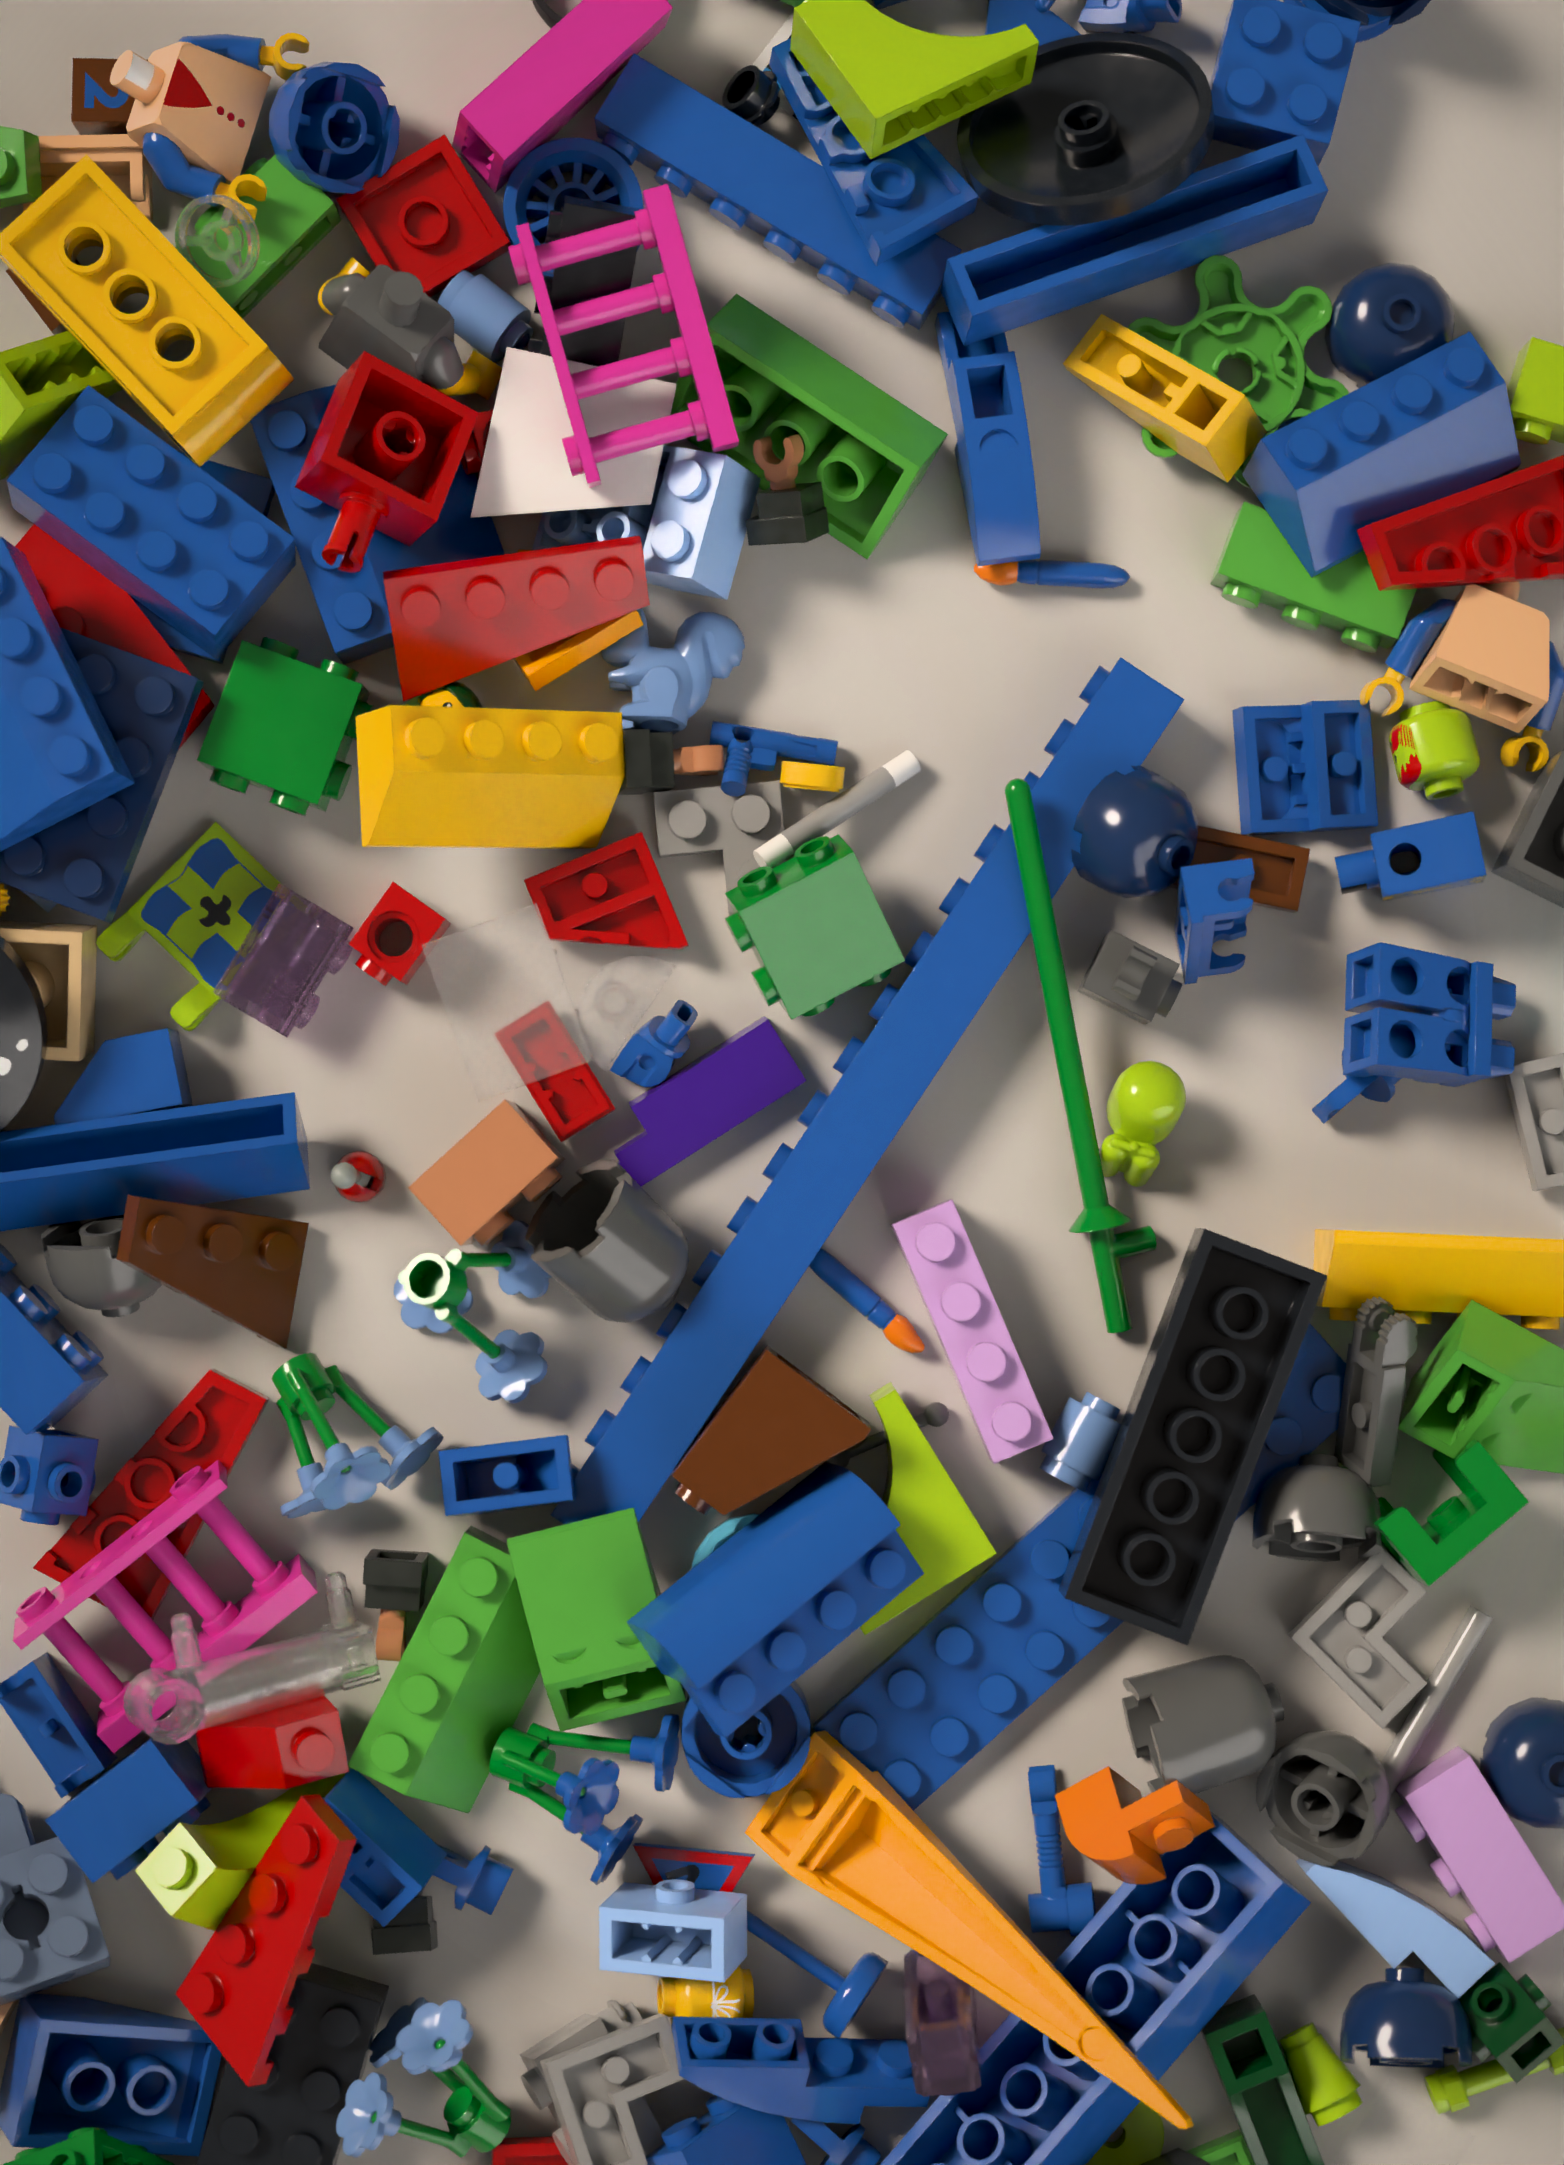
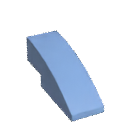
(1401, 1924)

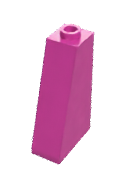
(553, 83)

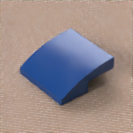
(1305, 767)

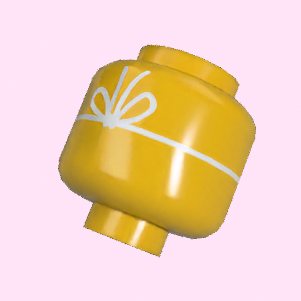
(707, 1998)

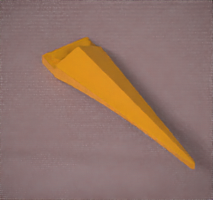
(877, 1858)

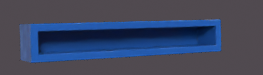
(763, 186)
(1077, 264)
(164, 1155)

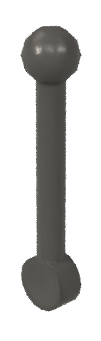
(935, 1415)

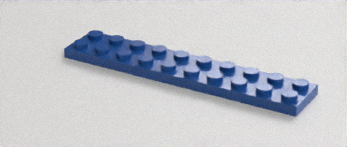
(1016, 1632)

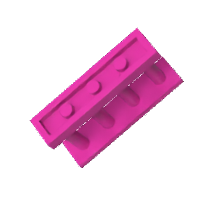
(670, 292)
(226, 1626)

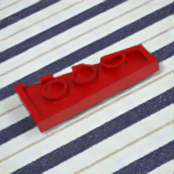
(1476, 536)
(494, 608)
(203, 1428)
(265, 1939)

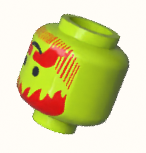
(1434, 749)

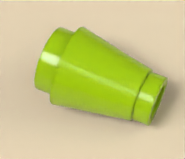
(1319, 2076)

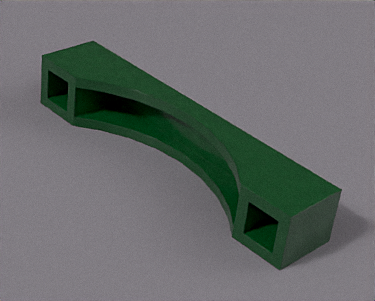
(1259, 2085)

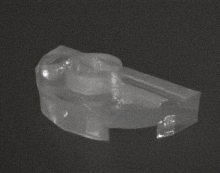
(617, 1002)

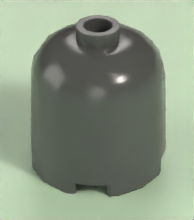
(610, 1244)
(1202, 1721)

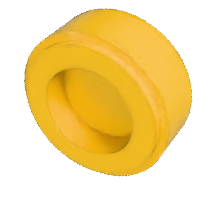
(812, 776)

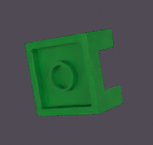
(1456, 1524)

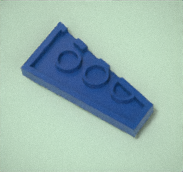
(889, 198)

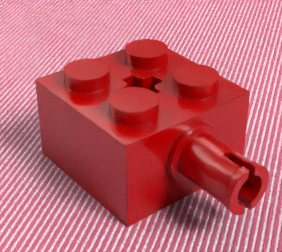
(384, 457)

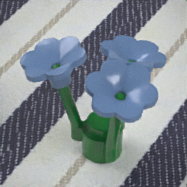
(437, 1295)
(347, 1476)
(431, 2040)

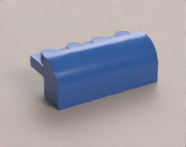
(777, 1596)

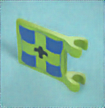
(198, 916)

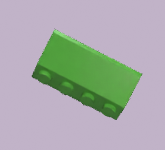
(853, 433)
(454, 1683)

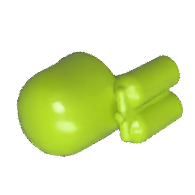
(1142, 1114)

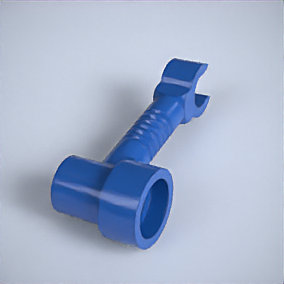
(1059, 1904)

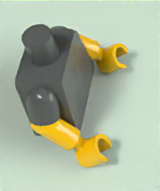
(401, 326)

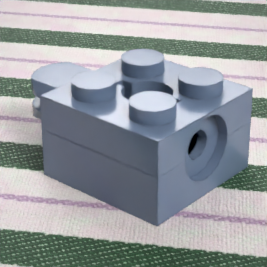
(44, 1911)

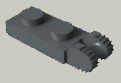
(1374, 1390)

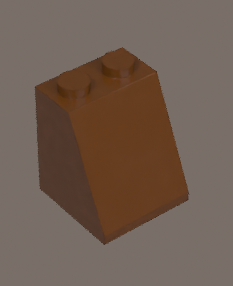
(765, 1435)

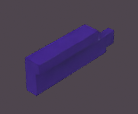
(708, 1099)

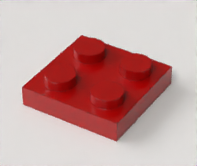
(426, 218)

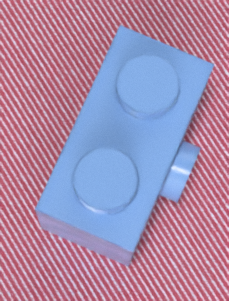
(673, 1931)

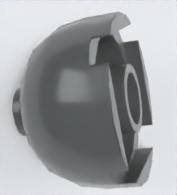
(86, 1267)
(1316, 1512)
(1324, 1796)

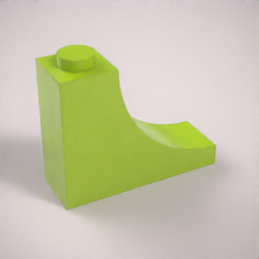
(900, 80)
(39, 387)
(928, 1507)
(206, 1866)

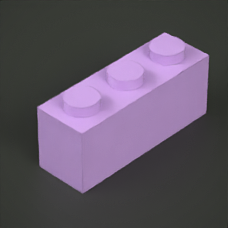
(1480, 1855)

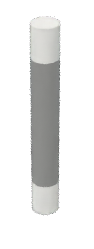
(838, 809)

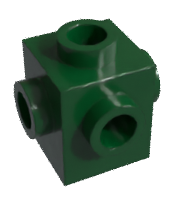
(1510, 2022)

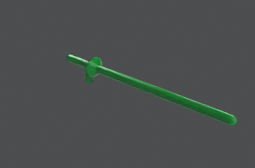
(1098, 1215)

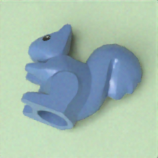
(675, 681)

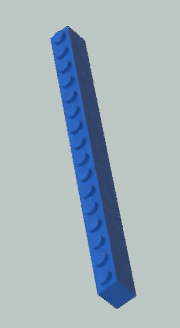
(862, 1113)

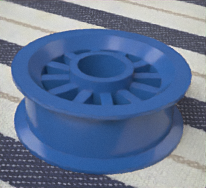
(550, 162)

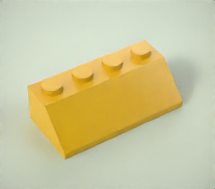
(487, 777)
(1441, 1274)

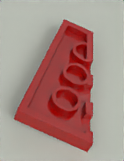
(99, 608)

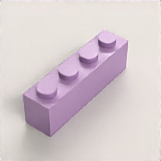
(972, 1331)

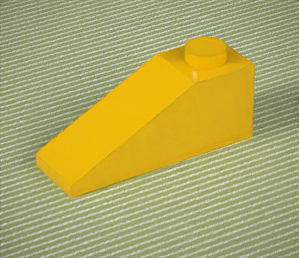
(1168, 397)

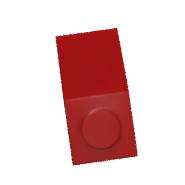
(275, 1747)

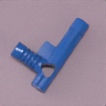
(762, 751)

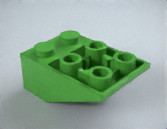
(1493, 1387)
(577, 1596)

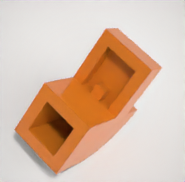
(1128, 1832)

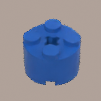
(753, 1764)

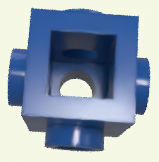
(47, 1474)

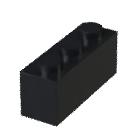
(588, 280)

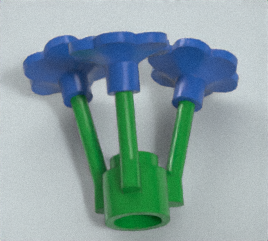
(587, 1797)

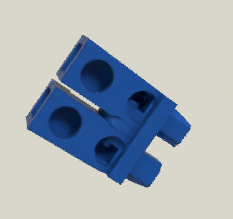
(1424, 1017)

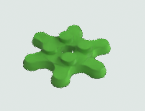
(1264, 338)

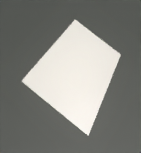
(524, 450)

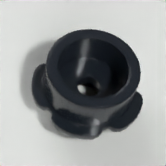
(752, 94)

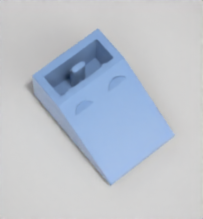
(688, 530)

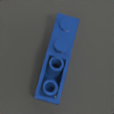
(991, 445)
(782, 2073)

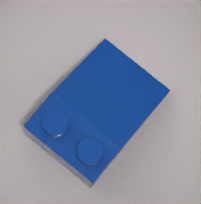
(108, 2069)

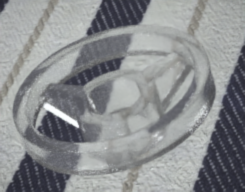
(207, 239)

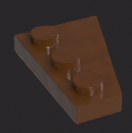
(221, 1258)

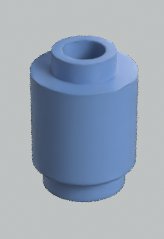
(486, 315)
(1081, 1441)

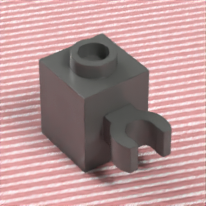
(1131, 979)

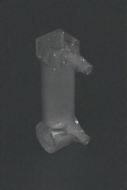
(257, 1678)

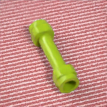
(1451, 2088)

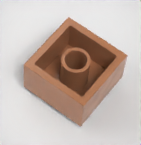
(489, 1175)

